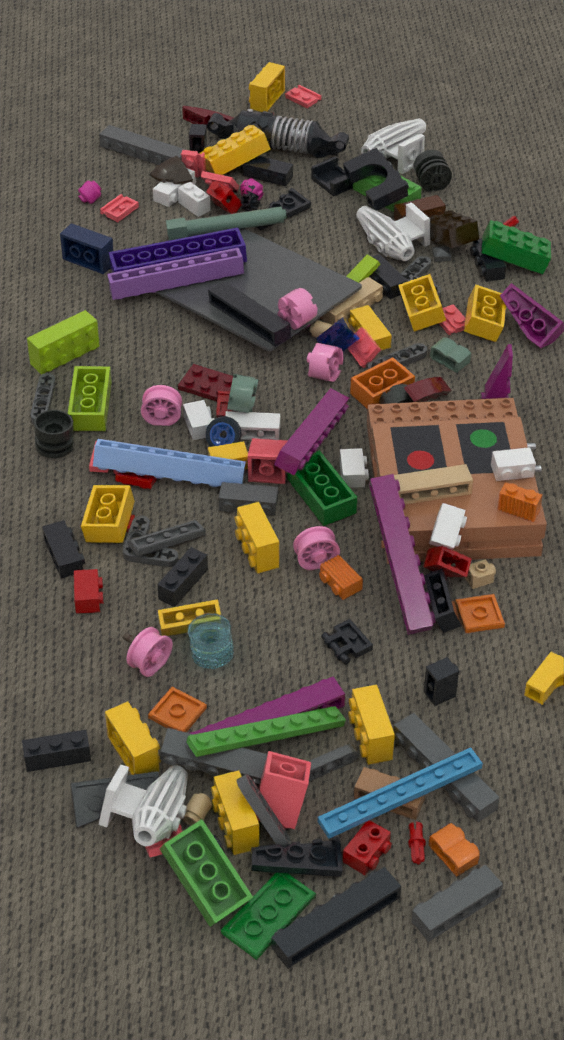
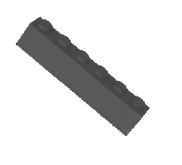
(138, 145)
(429, 749)
(177, 751)

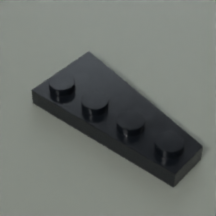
(292, 202)
(90, 795)
(312, 858)

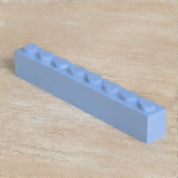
(167, 463)

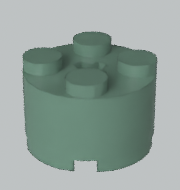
(241, 393)

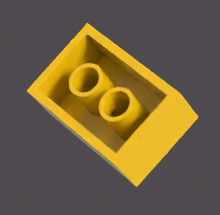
(267, 87)
(422, 302)
(485, 313)
(107, 513)
(257, 537)
(371, 724)
(132, 739)
(235, 814)

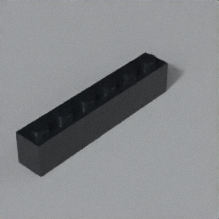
(250, 313)
(335, 917)

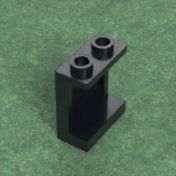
(331, 177)

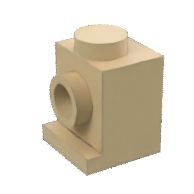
(480, 574)

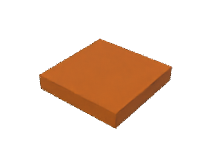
(479, 613)
(177, 710)

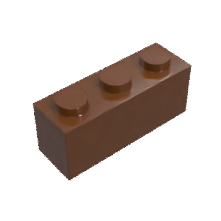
(429, 206)

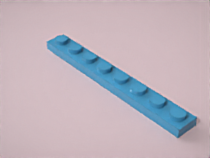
(399, 793)

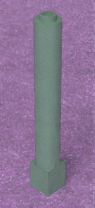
(184, 228)

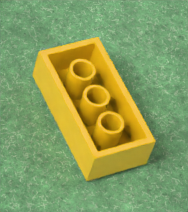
(235, 150)

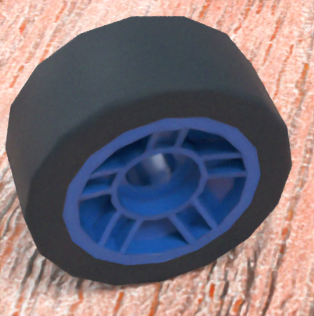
(221, 424)

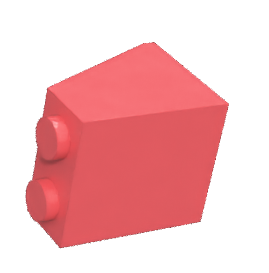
(261, 461)
(285, 786)

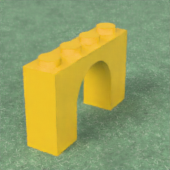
(546, 678)

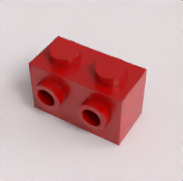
(86, 591)
(367, 847)

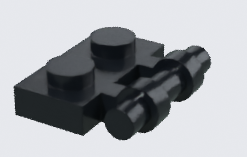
(351, 637)

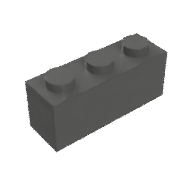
(237, 495)

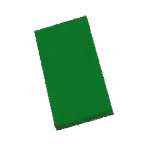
(269, 910)

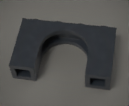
(375, 163)

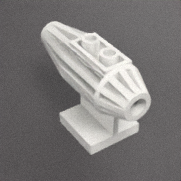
(400, 141)
(395, 237)
(153, 811)

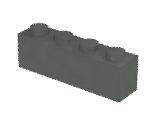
(456, 902)

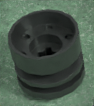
(432, 170)
(53, 433)

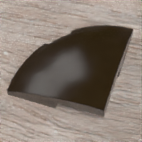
(173, 171)

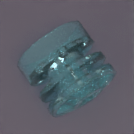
(211, 640)

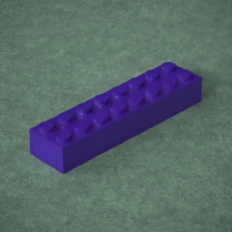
(177, 249)

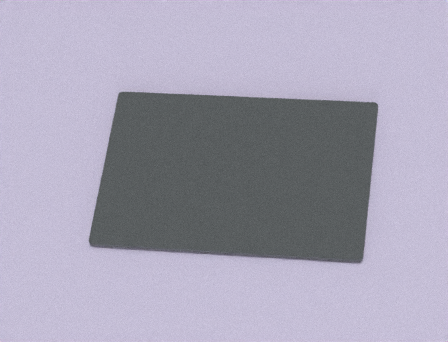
(267, 277)

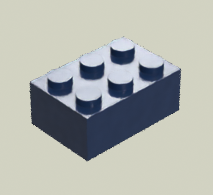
(86, 248)

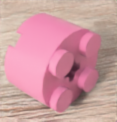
(297, 308)
(325, 362)

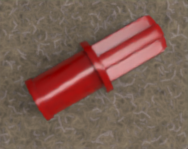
(417, 843)

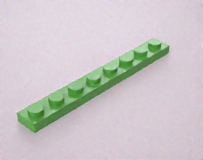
(265, 731)

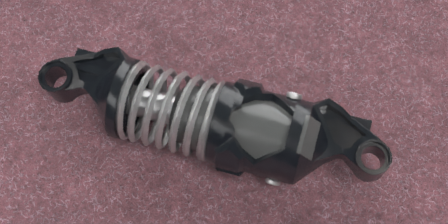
(282, 133)

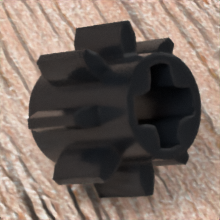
(250, 201)

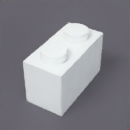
(194, 199)
(197, 418)
(513, 464)
(353, 467)
(448, 526)

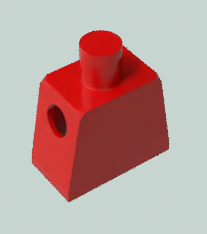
(218, 195)
(443, 557)

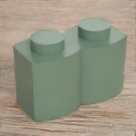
(450, 354)

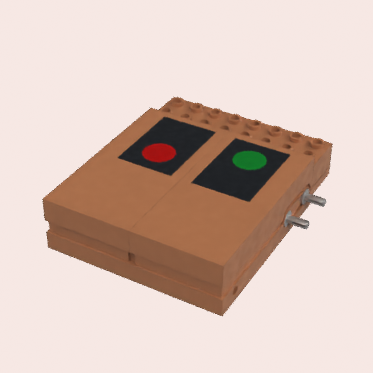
(453, 434)

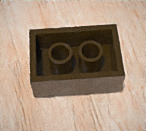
(453, 229)

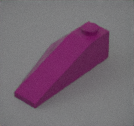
(534, 320)
(499, 381)

